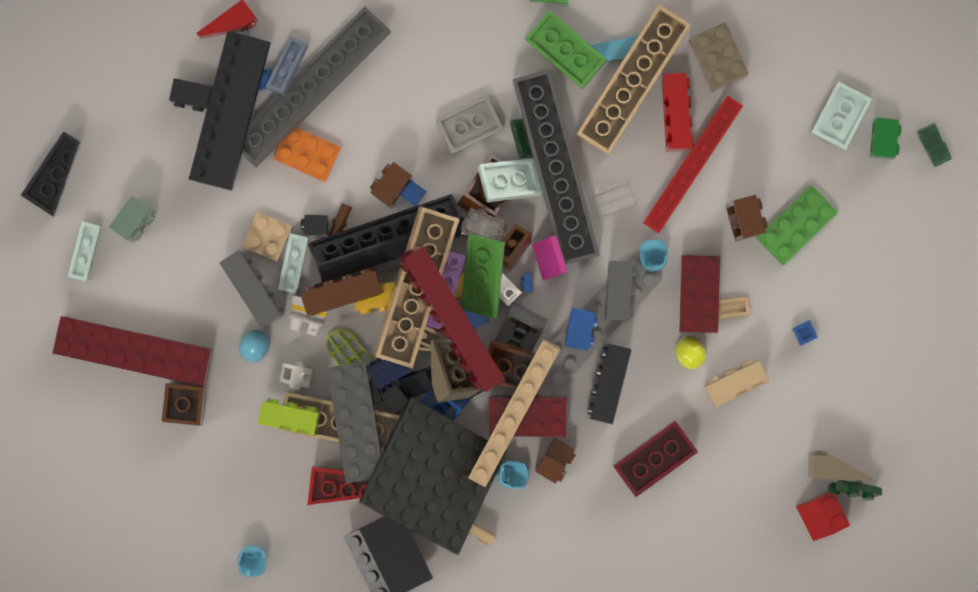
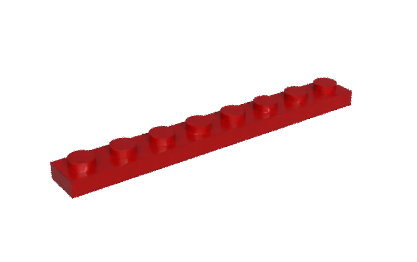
(692, 164)

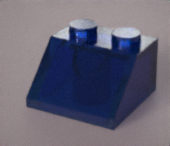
(386, 372)

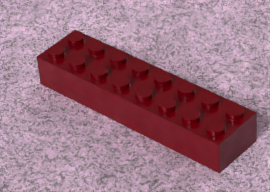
(453, 321)
(133, 351)

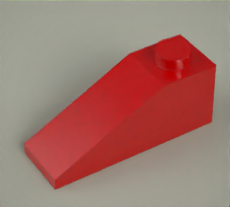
(234, 19)

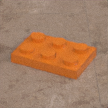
(308, 154)

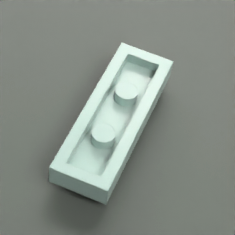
(84, 251)
(293, 263)

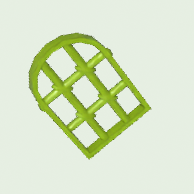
(346, 342)

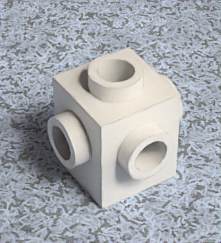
(296, 375)

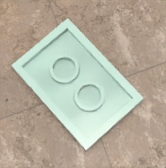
(841, 115)
(509, 180)

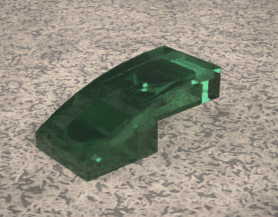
(934, 145)

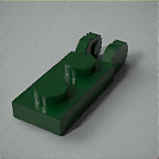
(855, 489)

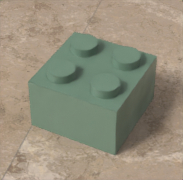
(132, 219)

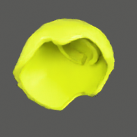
(690, 353)

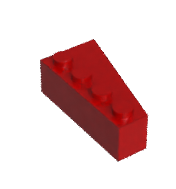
(676, 112)
(330, 486)

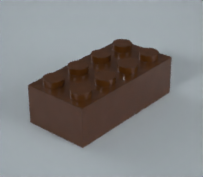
(746, 218)
(341, 293)

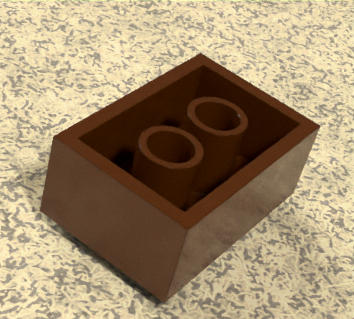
(511, 362)

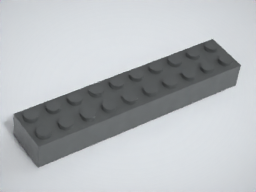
(555, 166)

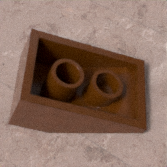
(475, 197)

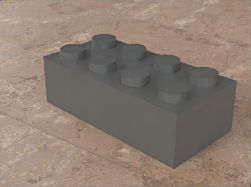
(251, 288)

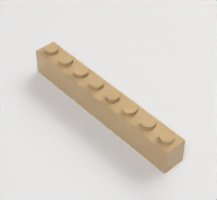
(514, 413)

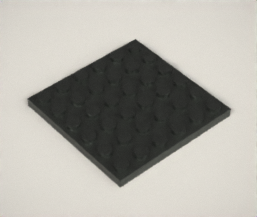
(425, 477)

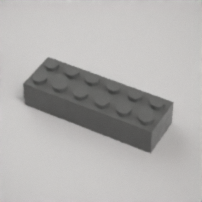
(355, 420)

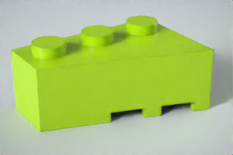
(289, 417)

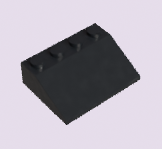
(388, 556)

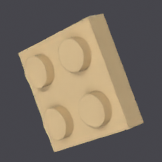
(267, 237)

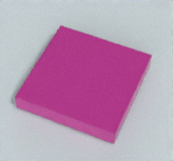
(549, 258)

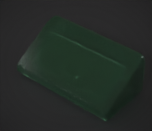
(520, 138)

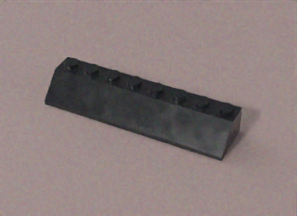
(229, 110)
(373, 241)

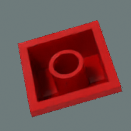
(823, 515)

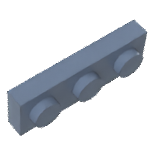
(287, 66)

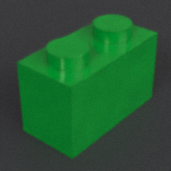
(884, 138)

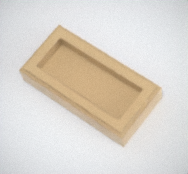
(734, 307)

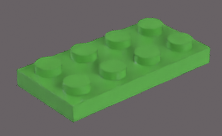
(566, 49)
(797, 225)
(482, 275)

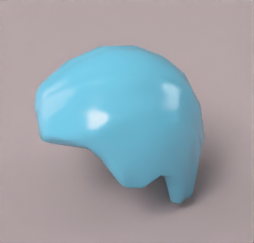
(653, 255)
(254, 346)
(513, 474)
(252, 561)

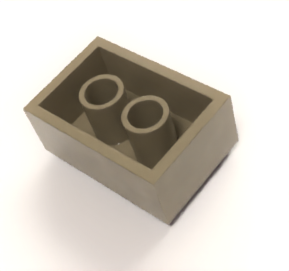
(718, 57)

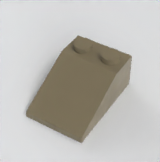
(448, 376)
(826, 466)

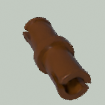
(340, 220)

